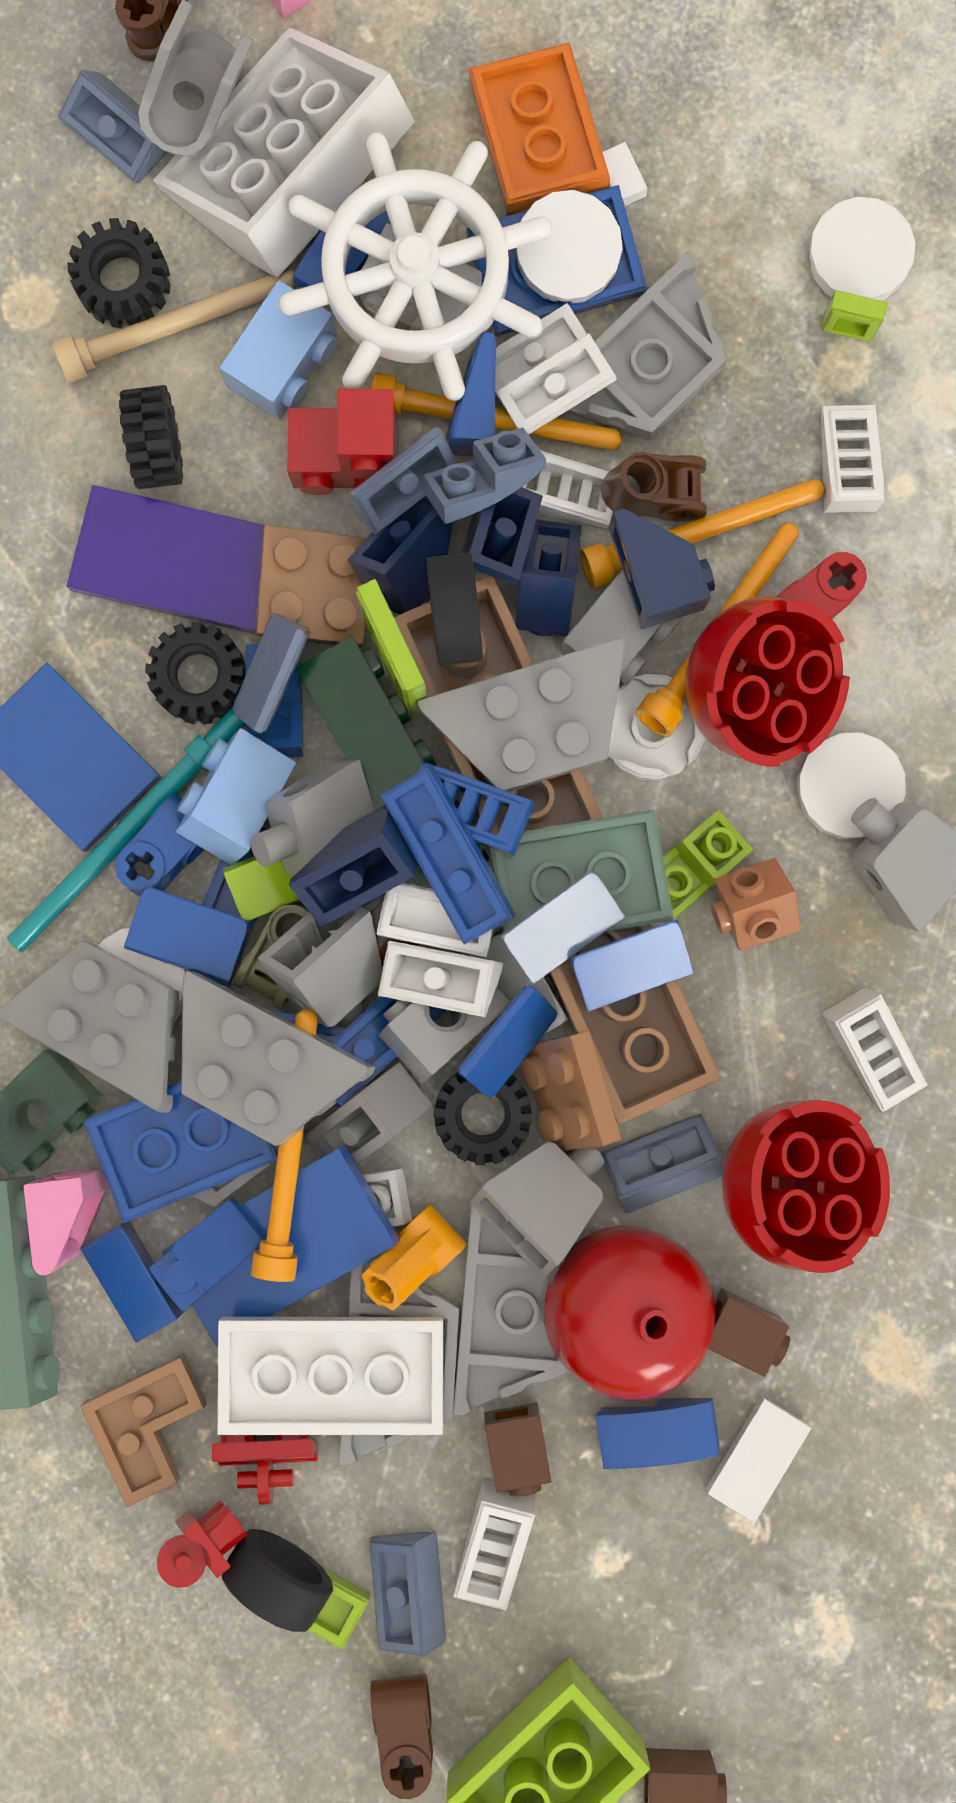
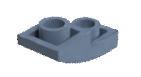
(497, 470)

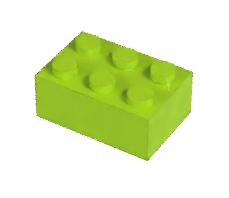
(554, 1749)

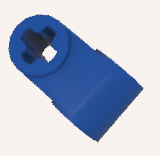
(158, 844)

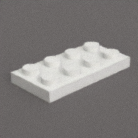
(330, 1376)

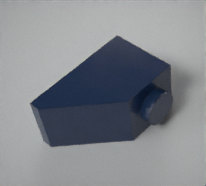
(502, 535)
(400, 553)
(659, 570)
(549, 579)
(355, 867)

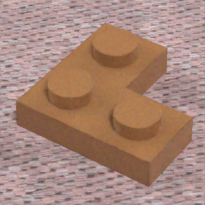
(129, 1422)

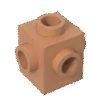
(756, 904)

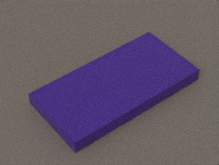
(168, 559)

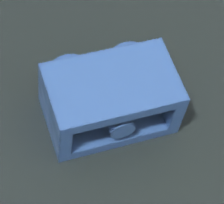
(279, 354)
(233, 797)

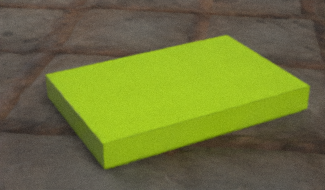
(391, 647)

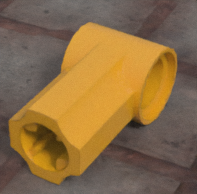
(422, 1252)

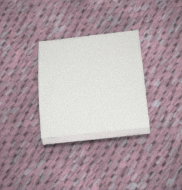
(550, 371)

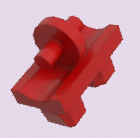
(244, 1450)
(204, 1543)

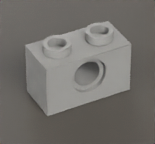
(425, 1045)

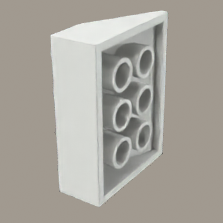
(285, 133)

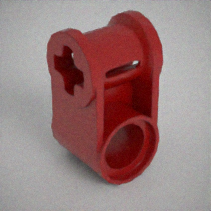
(816, 591)

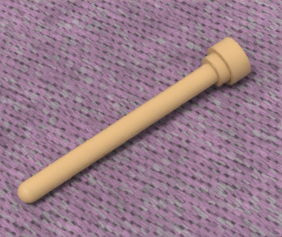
(80, 355)

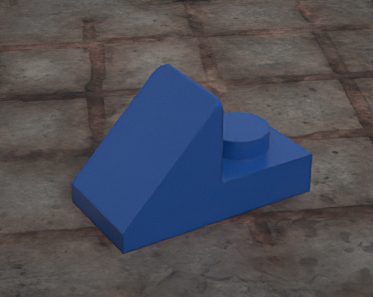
(207, 1254)

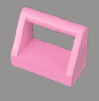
(61, 1215)

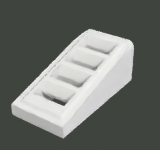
(851, 499)
(559, 506)
(850, 1011)
(504, 1514)

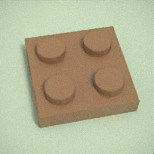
(310, 583)
(570, 1093)

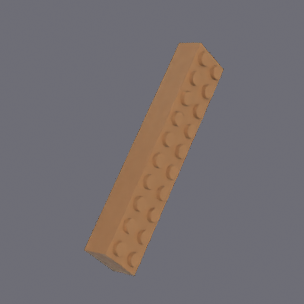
(642, 1042)

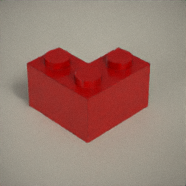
(342, 443)

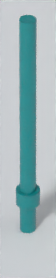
(123, 832)

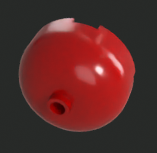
(758, 689)
(806, 1185)
(630, 1313)

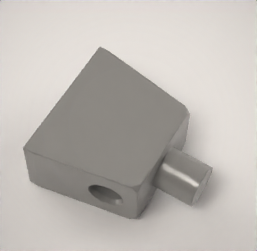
(312, 814)
(906, 860)
(327, 966)
(543, 1203)

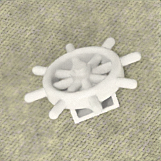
(409, 273)

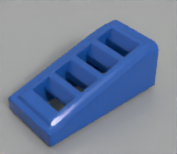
(475, 411)
(474, 790)

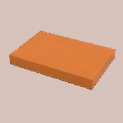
(538, 126)

